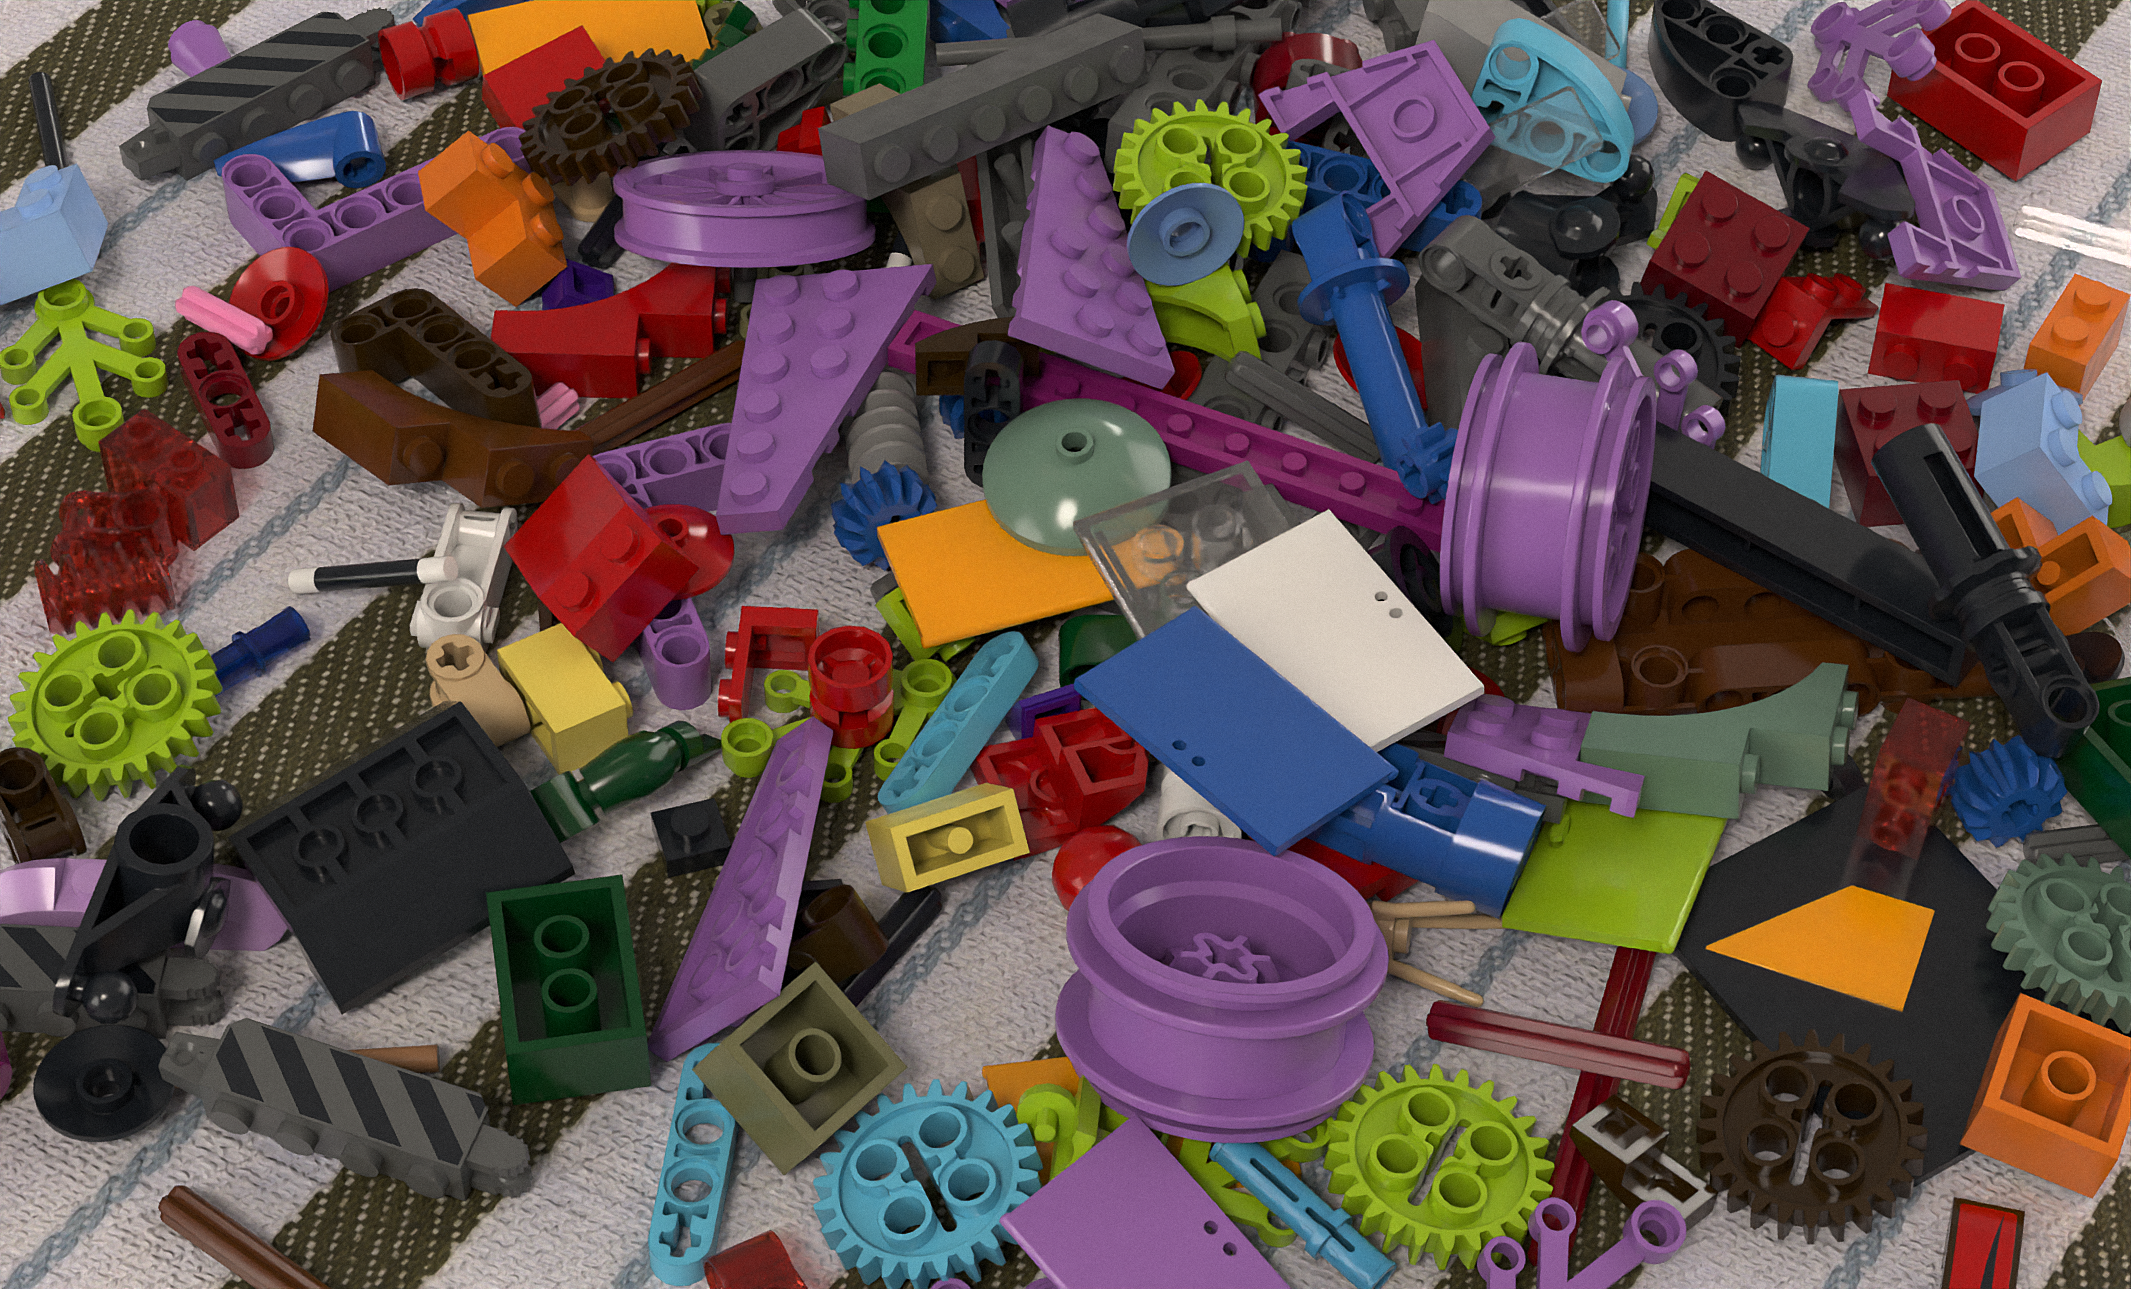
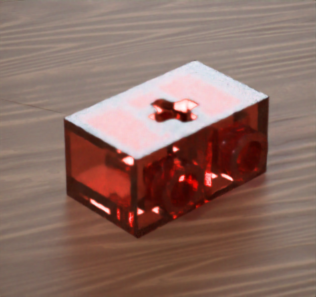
(185, 473)
(1912, 778)

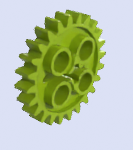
(1243, 161)
(116, 703)
(1397, 1136)

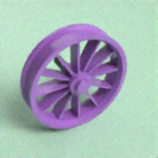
(739, 212)

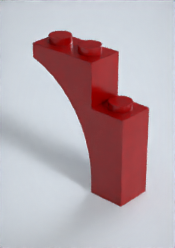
(612, 341)

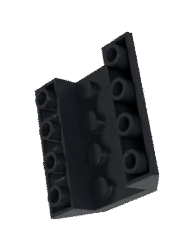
(397, 851)

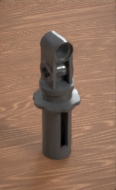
(1534, 308)

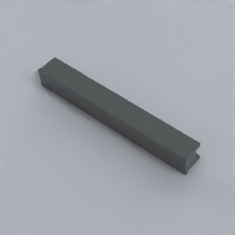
(1004, 191)

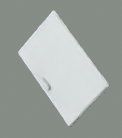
(1317, 620)

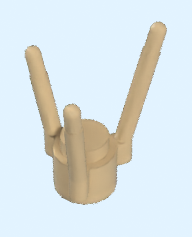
(1396, 925)

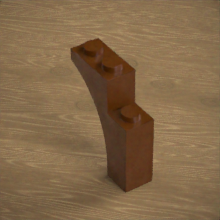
(420, 441)

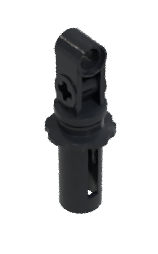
(1987, 590)

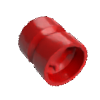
(429, 53)
(852, 685)

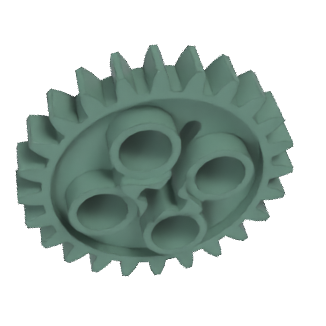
(2068, 934)

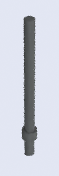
(1221, 33)

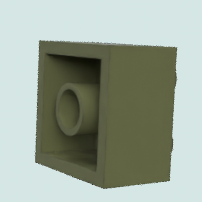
(799, 1068)

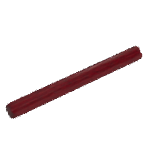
(1618, 1017)

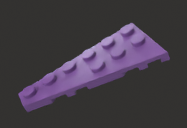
(1076, 271)
(805, 367)
(750, 917)

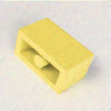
(566, 696)
(947, 837)

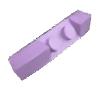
(61, 888)

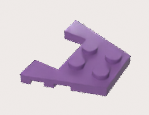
(1409, 121)
(1957, 212)
(1536, 741)

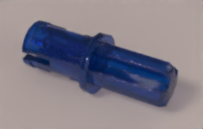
(260, 647)

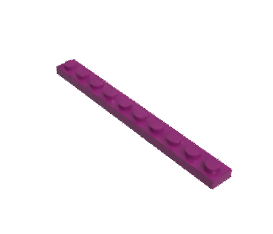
(1214, 440)

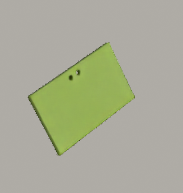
(1615, 876)

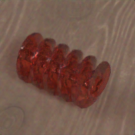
(104, 584)

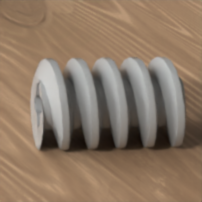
(885, 429)

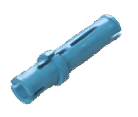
(1324, 1230)

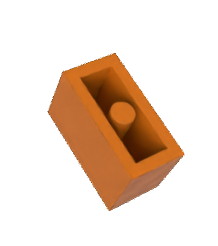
(2079, 334)

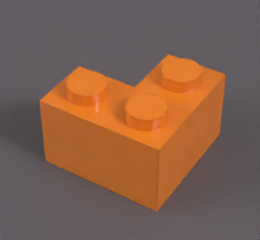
(499, 212)
(2082, 568)

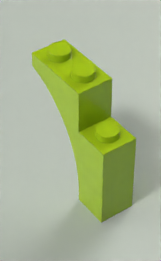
(1208, 314)

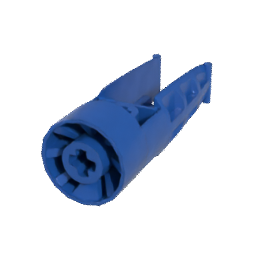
(1440, 831)

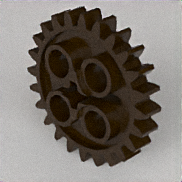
(573, 136)
(1875, 1150)

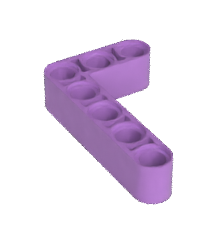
(350, 234)
(684, 472)

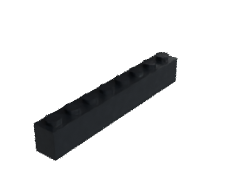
(1802, 552)

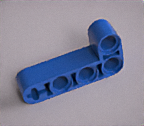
(1335, 171)

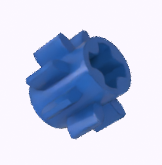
(1428, 463)

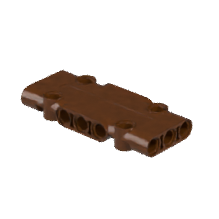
(1717, 641)

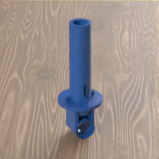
(1353, 292)

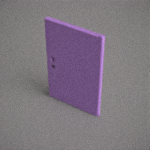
(1134, 1222)

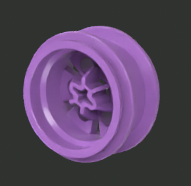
(1547, 496)
(1221, 989)

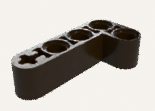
(440, 349)

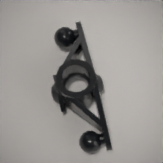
(1826, 176)
(1581, 232)
(151, 895)

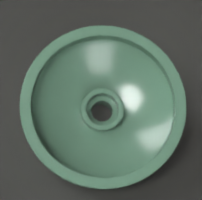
(1043, 487)

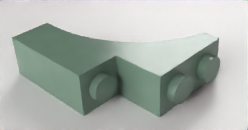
(1719, 756)

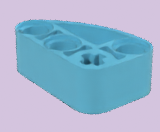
(1551, 67)
(1800, 435)

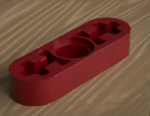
(222, 420)

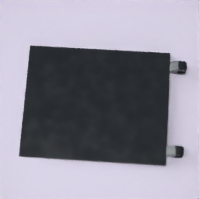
(1957, 988)

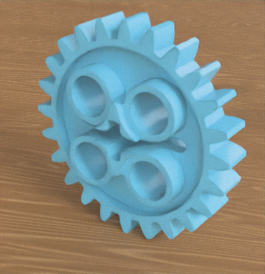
(867, 1216)

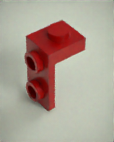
(1801, 312)
(767, 641)

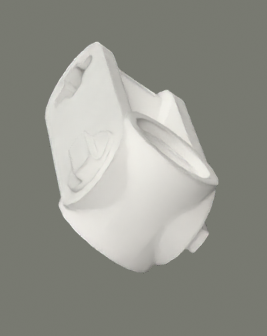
(473, 599)

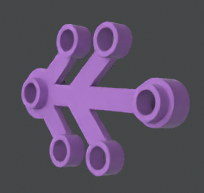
(1845, 29)
(1612, 329)
(1606, 1270)

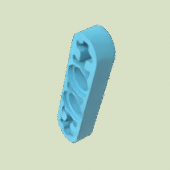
(961, 723)
(687, 1162)

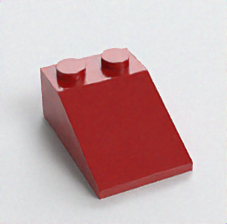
(599, 560)

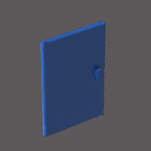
(1238, 728)

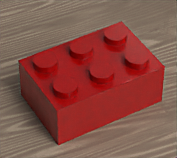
(2000, 91)

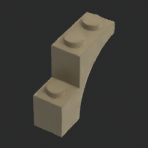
(928, 212)

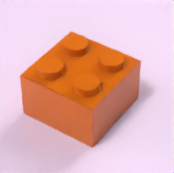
(2054, 1097)

